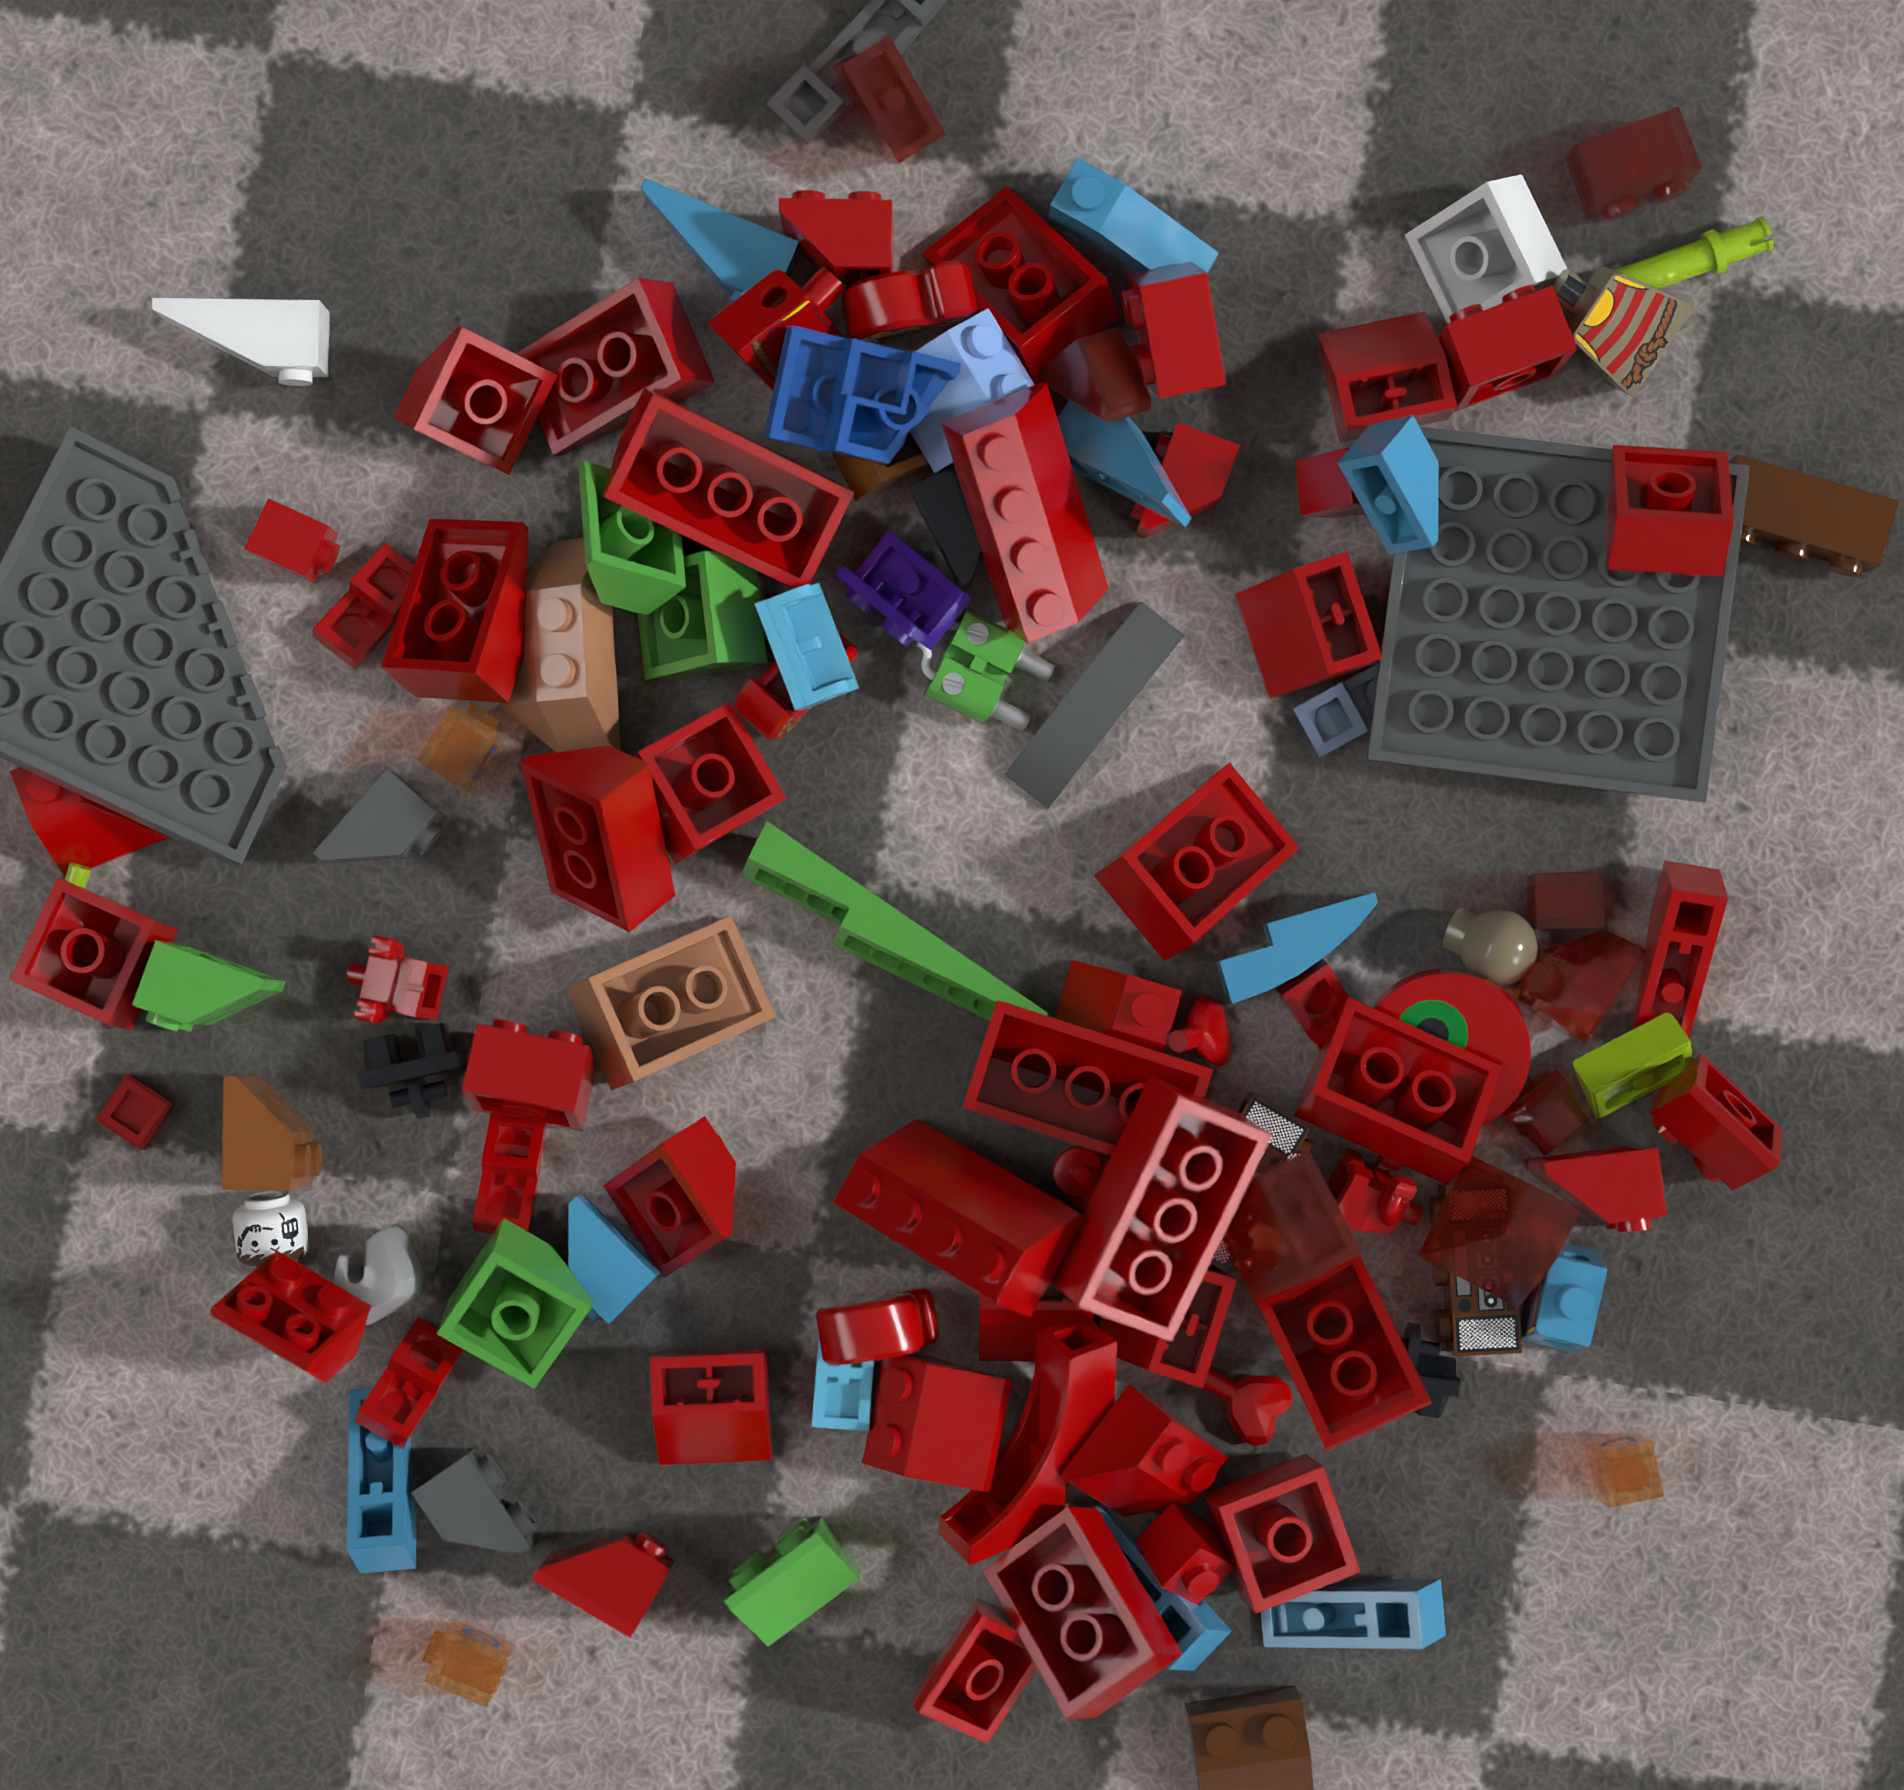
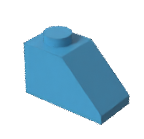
(1396, 483)
(604, 1261)

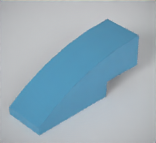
(1292, 947)

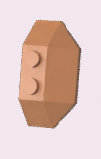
(569, 660)

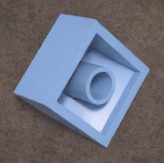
(986, 375)

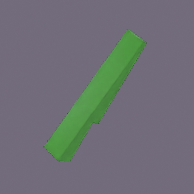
(873, 927)

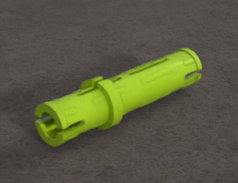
(1708, 254)

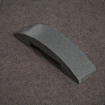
(814, 93)
(1094, 704)

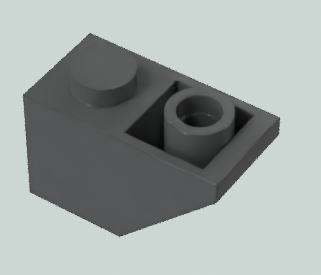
(472, 1507)

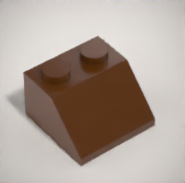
(1251, 1741)

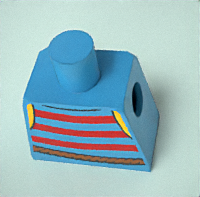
(1565, 1301)

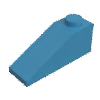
(1123, 222)
(724, 244)
(1119, 459)
(379, 1498)
(1359, 1616)
(1193, 1626)

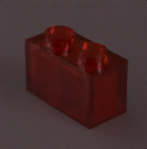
(888, 100)
(1634, 165)

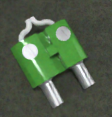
(976, 667)

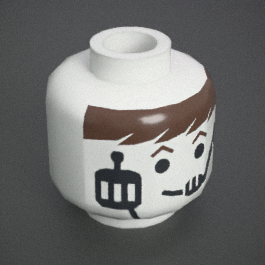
(270, 1224)

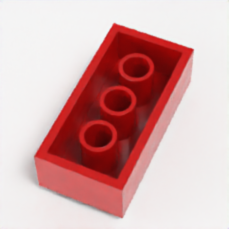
(1161, 1209)

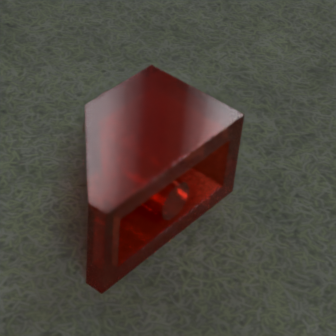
(1578, 982)

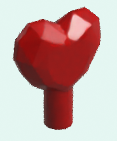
(1205, 1033)
(1251, 1403)

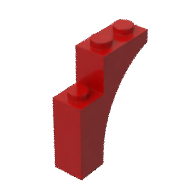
(1064, 1406)

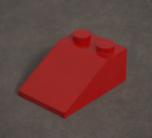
(1028, 279)
(608, 358)
(463, 612)
(1197, 862)
(1344, 1353)

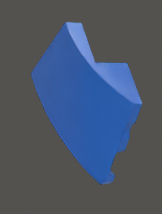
(851, 394)

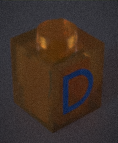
(463, 746)
(1624, 1470)
(467, 1662)

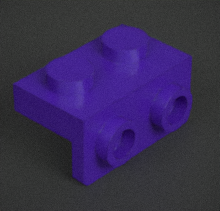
(906, 590)

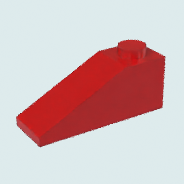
(1680, 942)

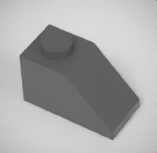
(383, 825)

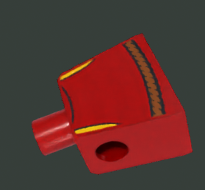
(758, 319)

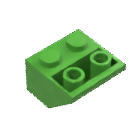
(792, 1581)

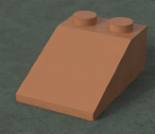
(670, 1003)

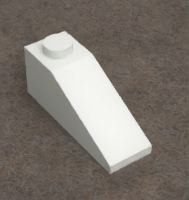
(272, 335)

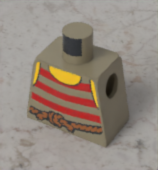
(1619, 323)

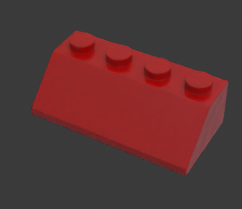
(725, 490)
(1027, 512)
(1068, 1077)
(961, 1214)

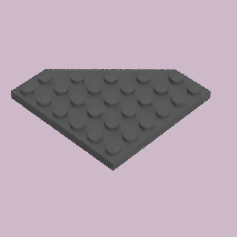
(126, 659)

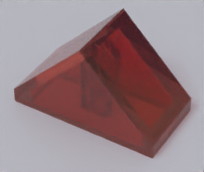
(1099, 376)

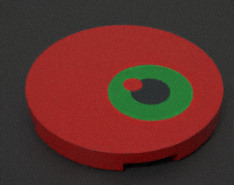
(1470, 1015)

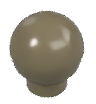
(1492, 944)

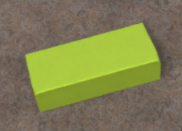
(1633, 1064)

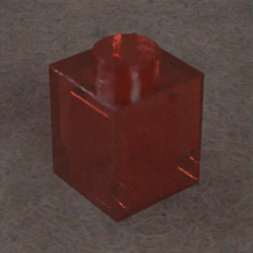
(1568, 901)

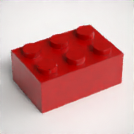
(1082, 1612)

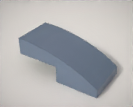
(1340, 712)

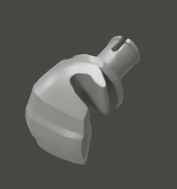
(391, 1273)

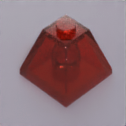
(1498, 1232)

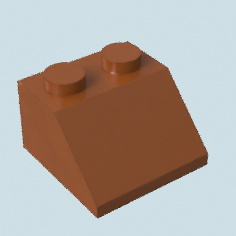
(264, 1139)

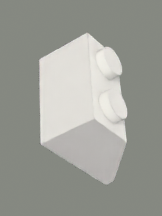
(1486, 247)

